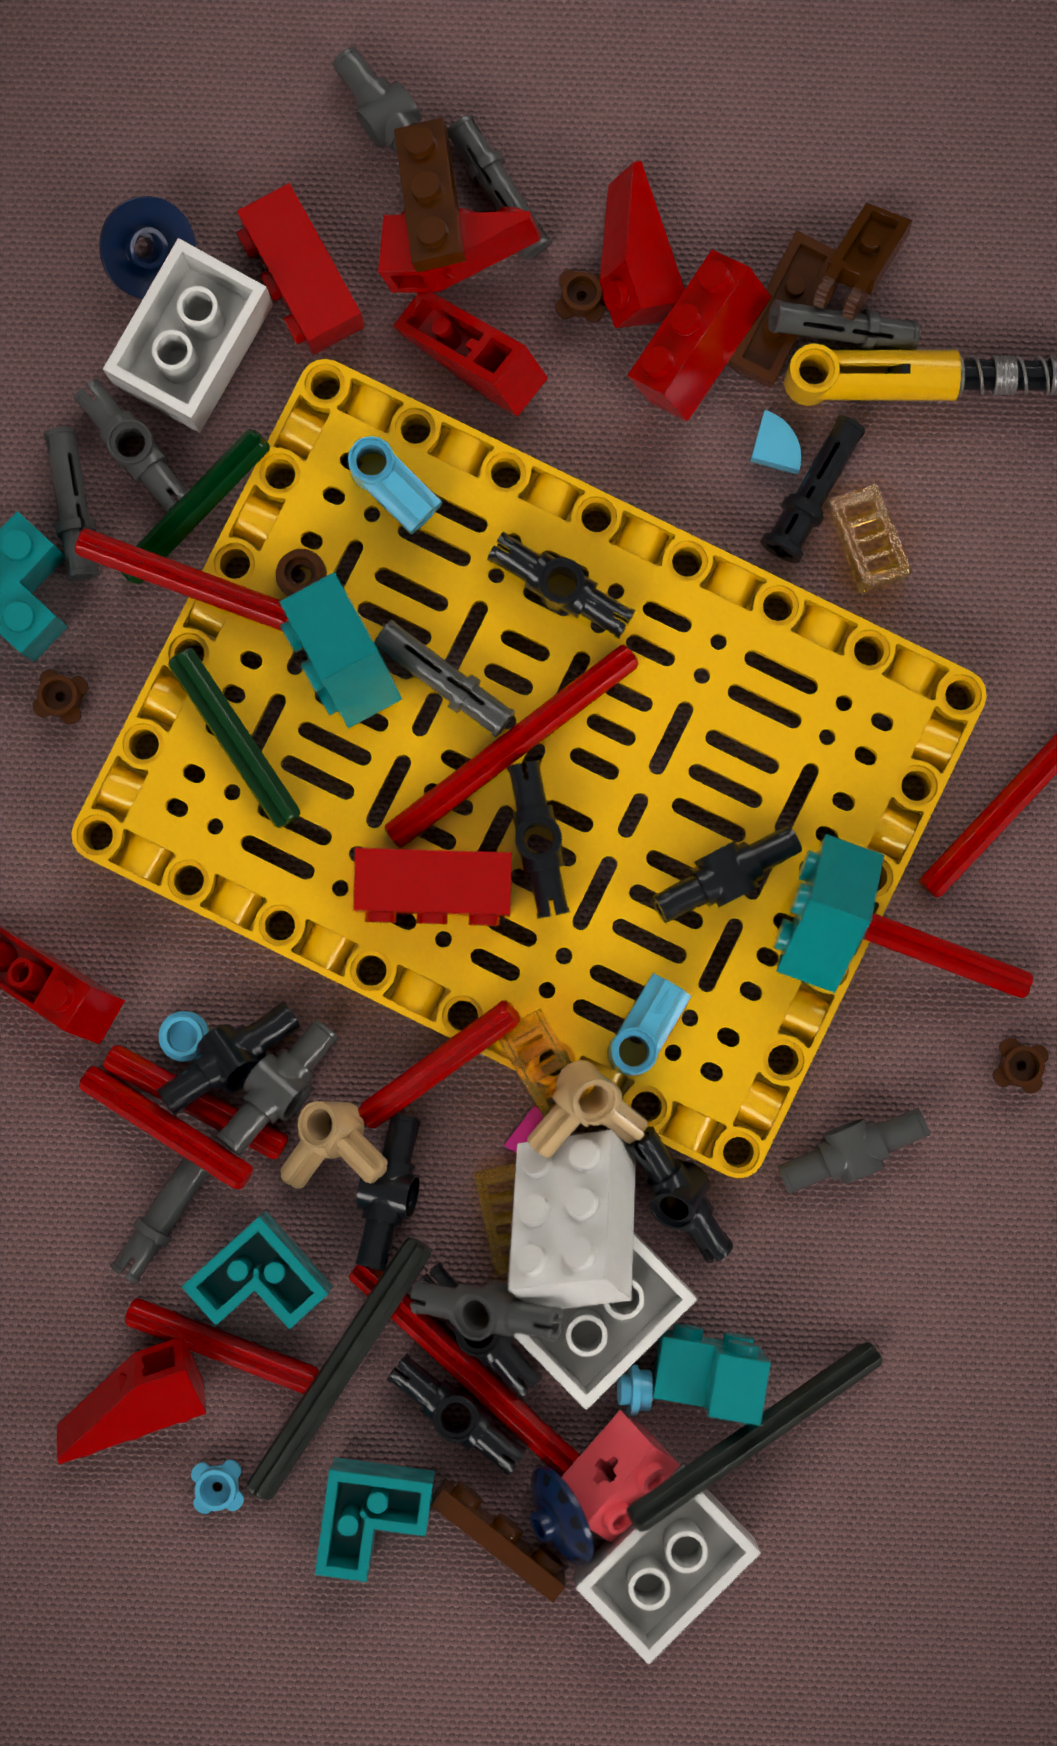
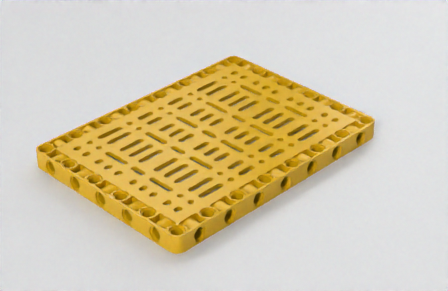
(631, 553)

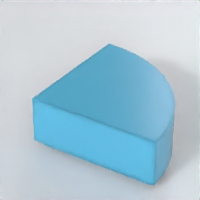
(776, 445)

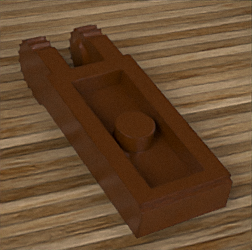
(863, 257)

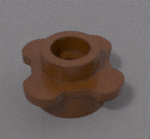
(570, 305)
(50, 685)
(1031, 1075)

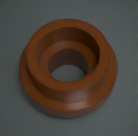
(291, 562)

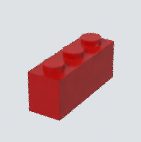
(298, 270)
(699, 335)
(432, 885)

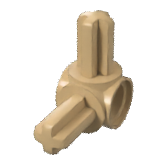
(599, 1107)
(342, 1141)

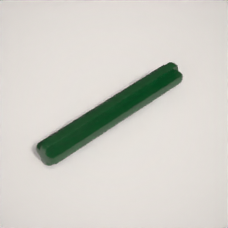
(204, 495)
(234, 738)

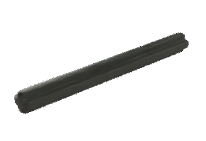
(339, 1368)
(753, 1438)

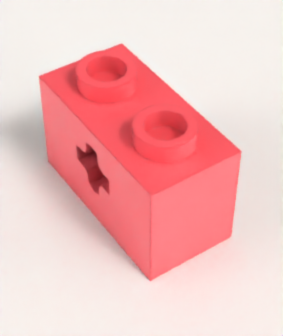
(616, 1472)

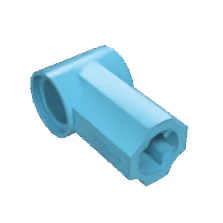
(395, 486)
(650, 1022)

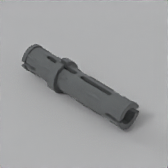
(488, 170)
(864, 331)
(70, 499)
(442, 677)
(159, 1220)

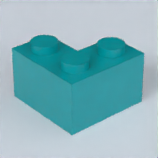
(24, 564)
(340, 651)
(829, 912)
(262, 1262)
(712, 1373)
(368, 1499)

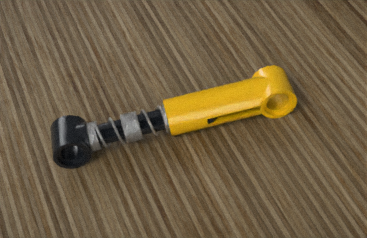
(912, 375)

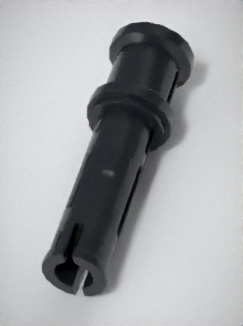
(804, 509)

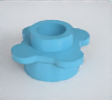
(206, 1497)

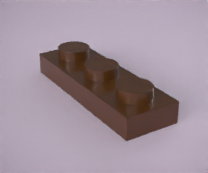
(429, 195)
(794, 281)
(500, 1538)

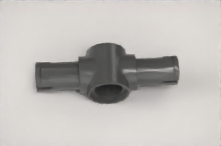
(379, 104)
(116, 430)
(277, 1087)
(854, 1150)
(506, 1311)

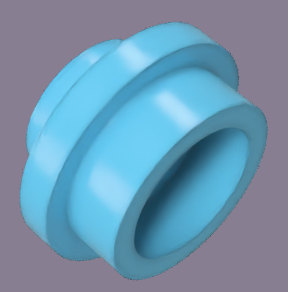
(181, 1035)
(635, 1390)

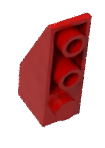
(486, 240)
(56, 989)
(140, 1397)

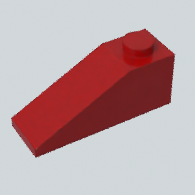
(637, 260)
(473, 351)

